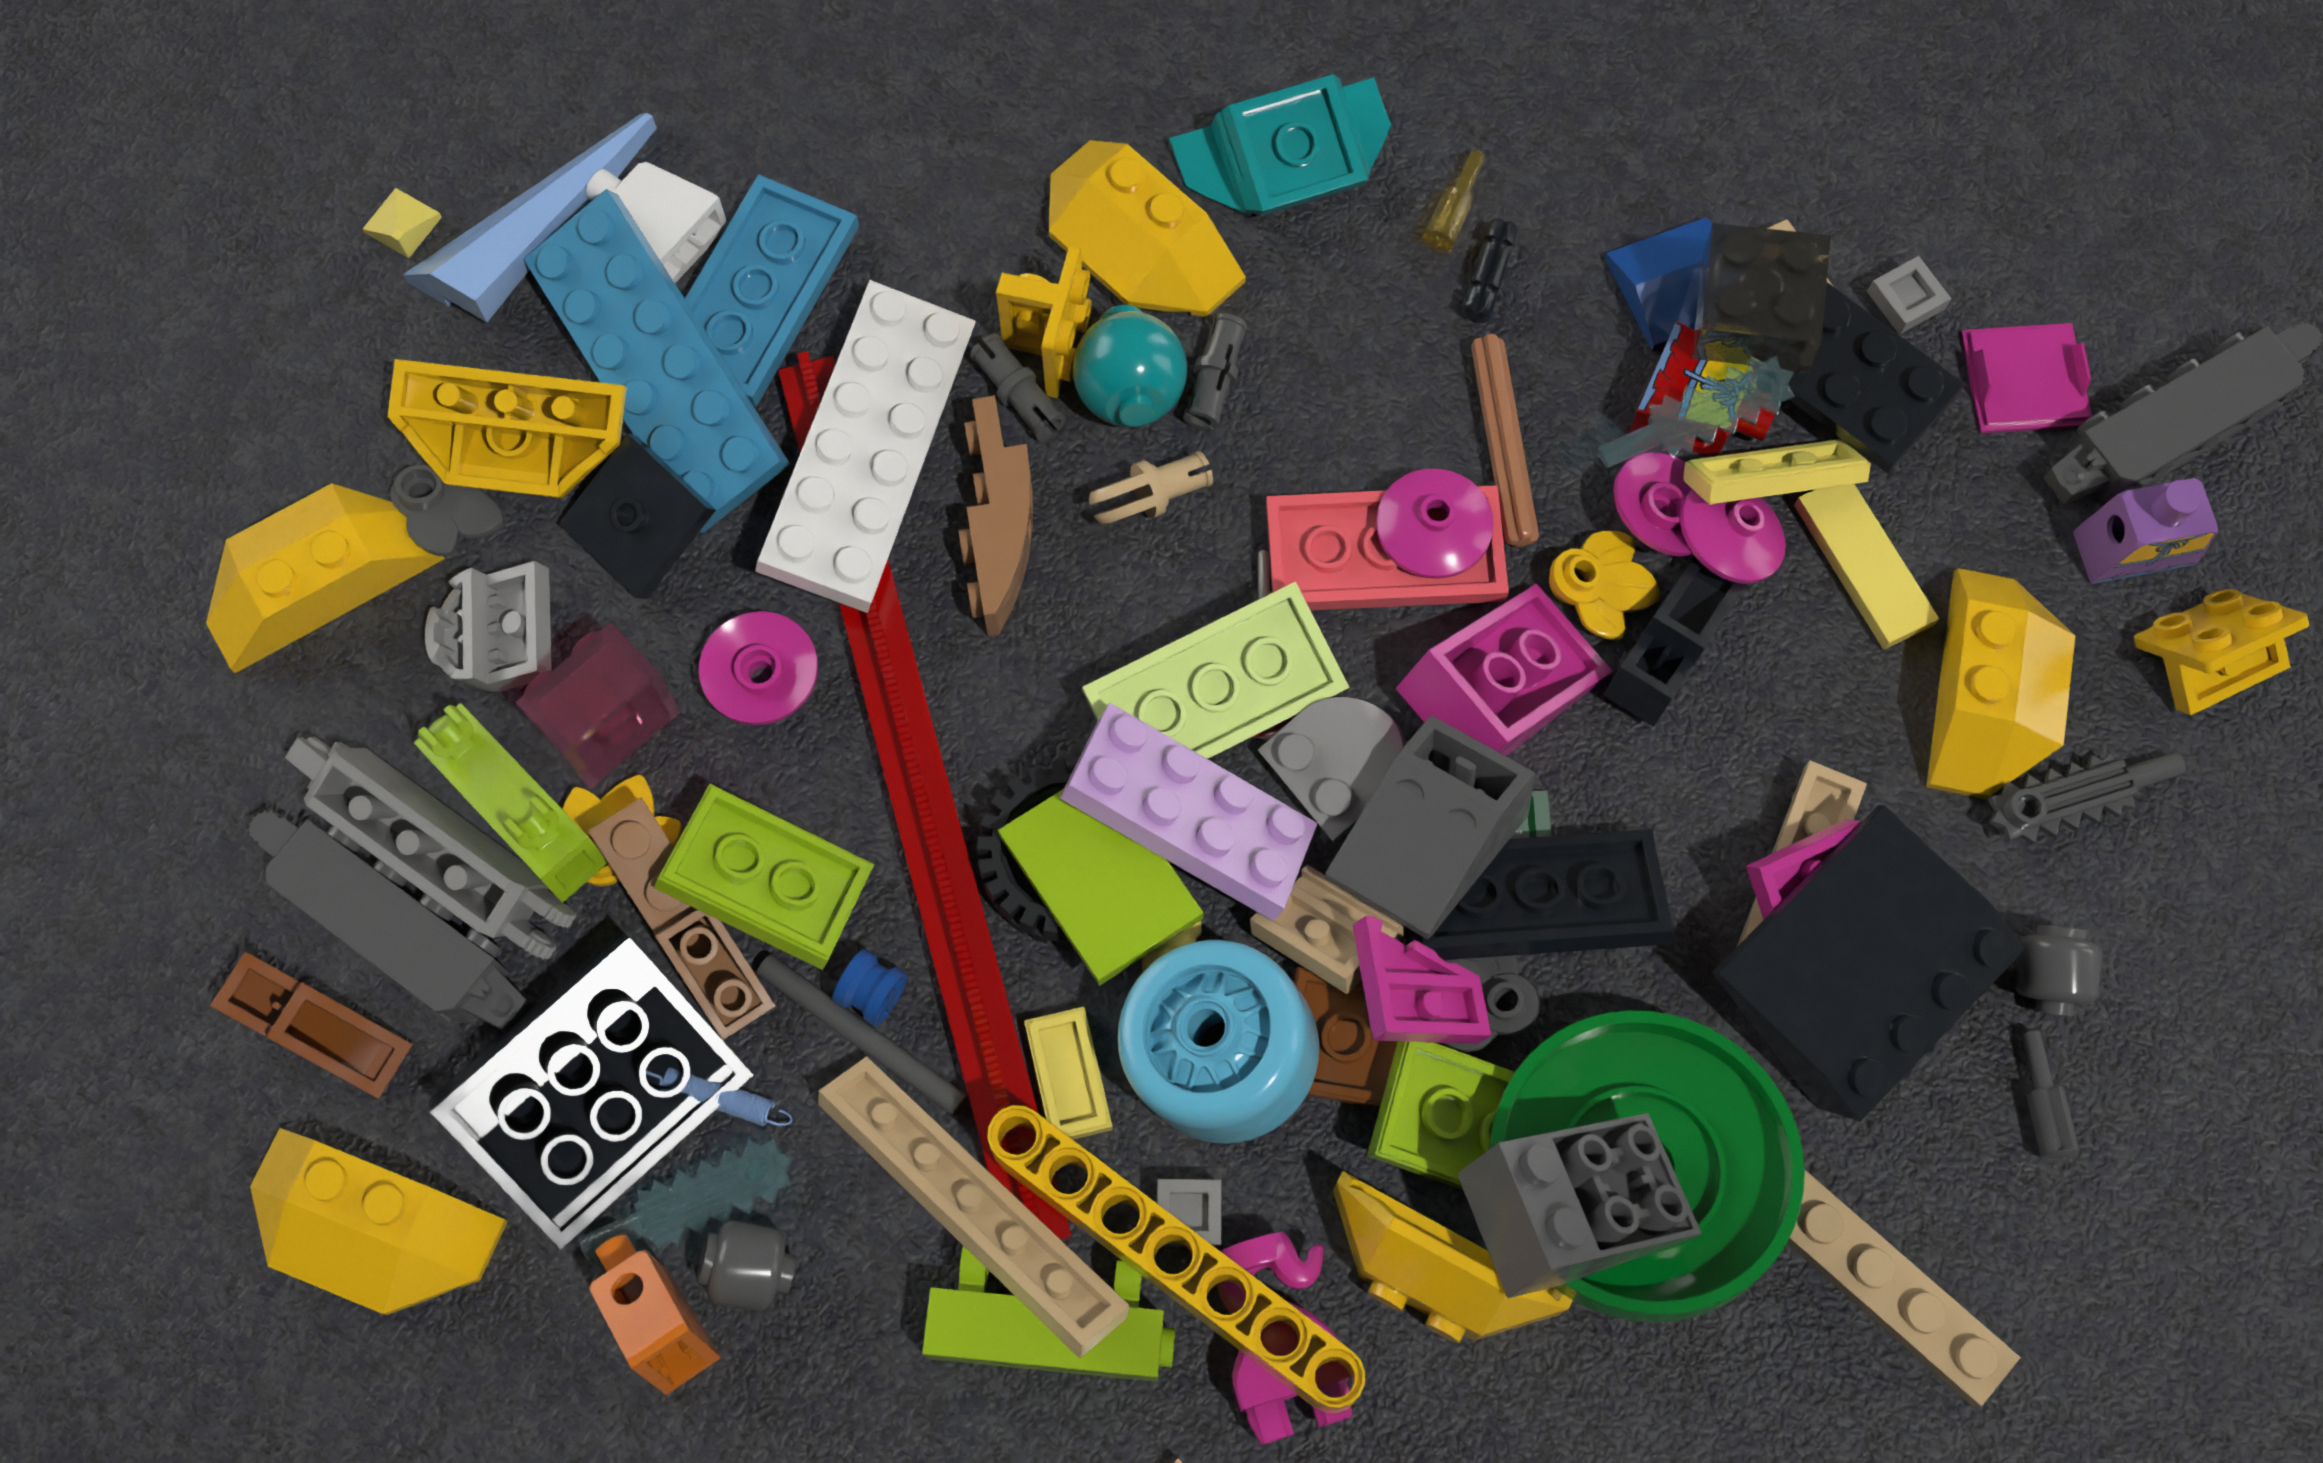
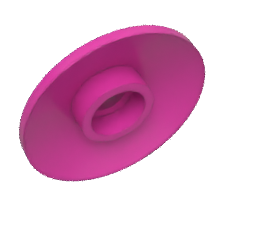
(1650, 499)
(1734, 538)
(1432, 546)
(754, 643)

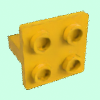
(1045, 317)
(2221, 646)

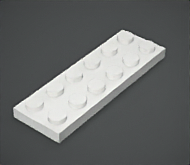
(866, 447)

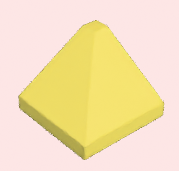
(402, 223)

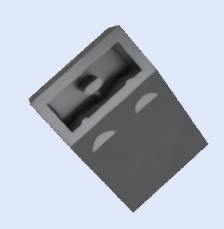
(1432, 826)
(1576, 1202)

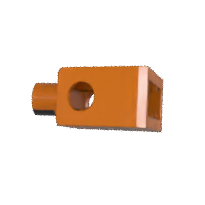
(650, 1316)

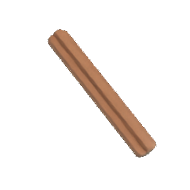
(1504, 441)

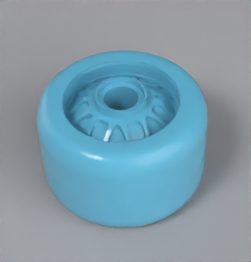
(1248, 1077)

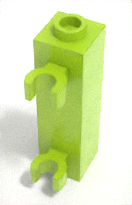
(511, 801)
(1003, 1332)

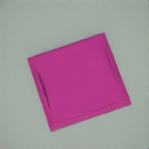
(2027, 377)

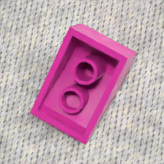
(1506, 673)

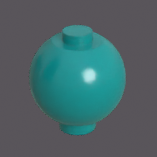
(1129, 367)

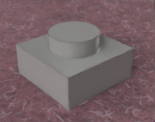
(1909, 295)
(1194, 1204)

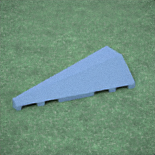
(488, 259)

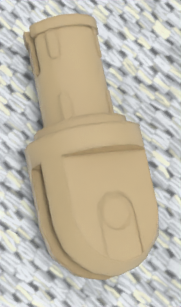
(1153, 487)

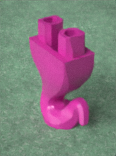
(1253, 1387)

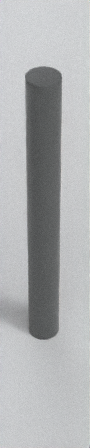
(862, 1035)

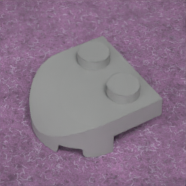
(493, 628)
(1335, 758)

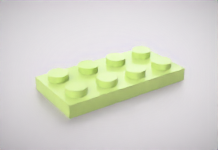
(1228, 676)

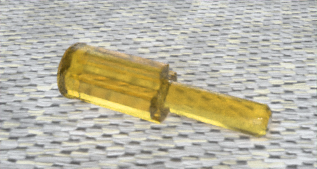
(1453, 206)

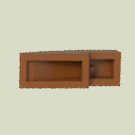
(311, 1025)

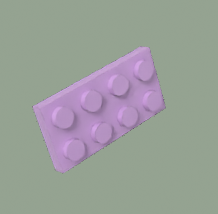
(1190, 811)

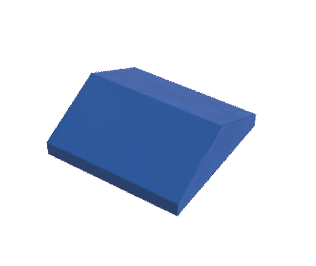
(1662, 278)

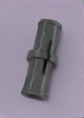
(1215, 371)
(1018, 386)

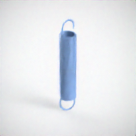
(736, 1103)

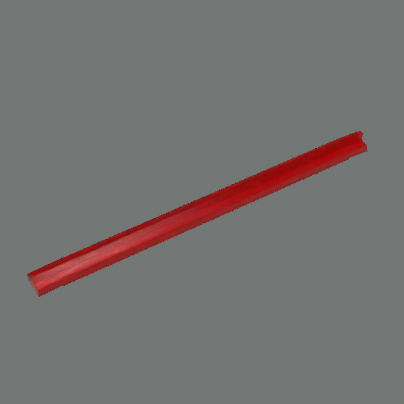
(933, 845)

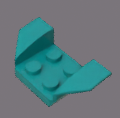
(1286, 146)

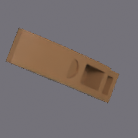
(1002, 520)
(692, 939)

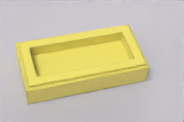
(1068, 1073)

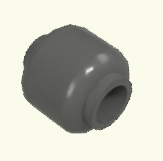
(2058, 969)
(745, 1266)

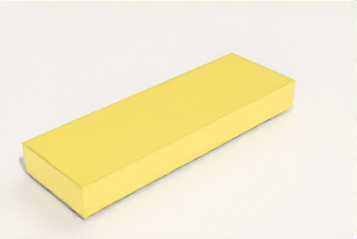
(1776, 471)
(1866, 563)

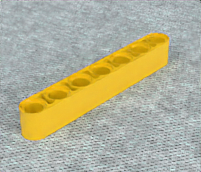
(1188, 1288)

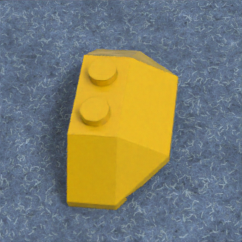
(1140, 232)
(506, 426)
(308, 570)
(1998, 686)
(366, 1227)
(1432, 1268)

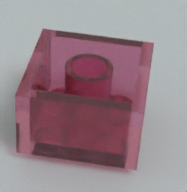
(598, 704)

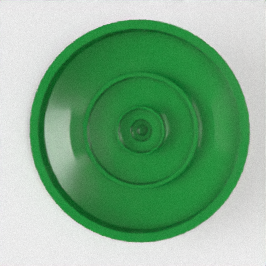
(1721, 1132)

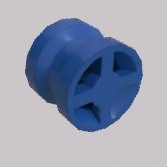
(870, 987)

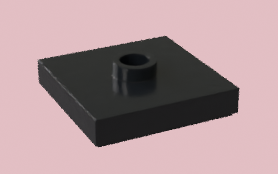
(637, 516)

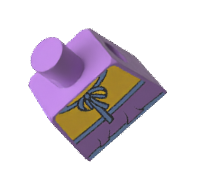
(2160, 526)

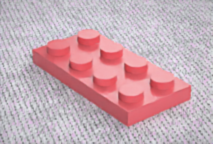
(1339, 563)

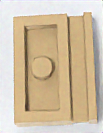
(1319, 929)

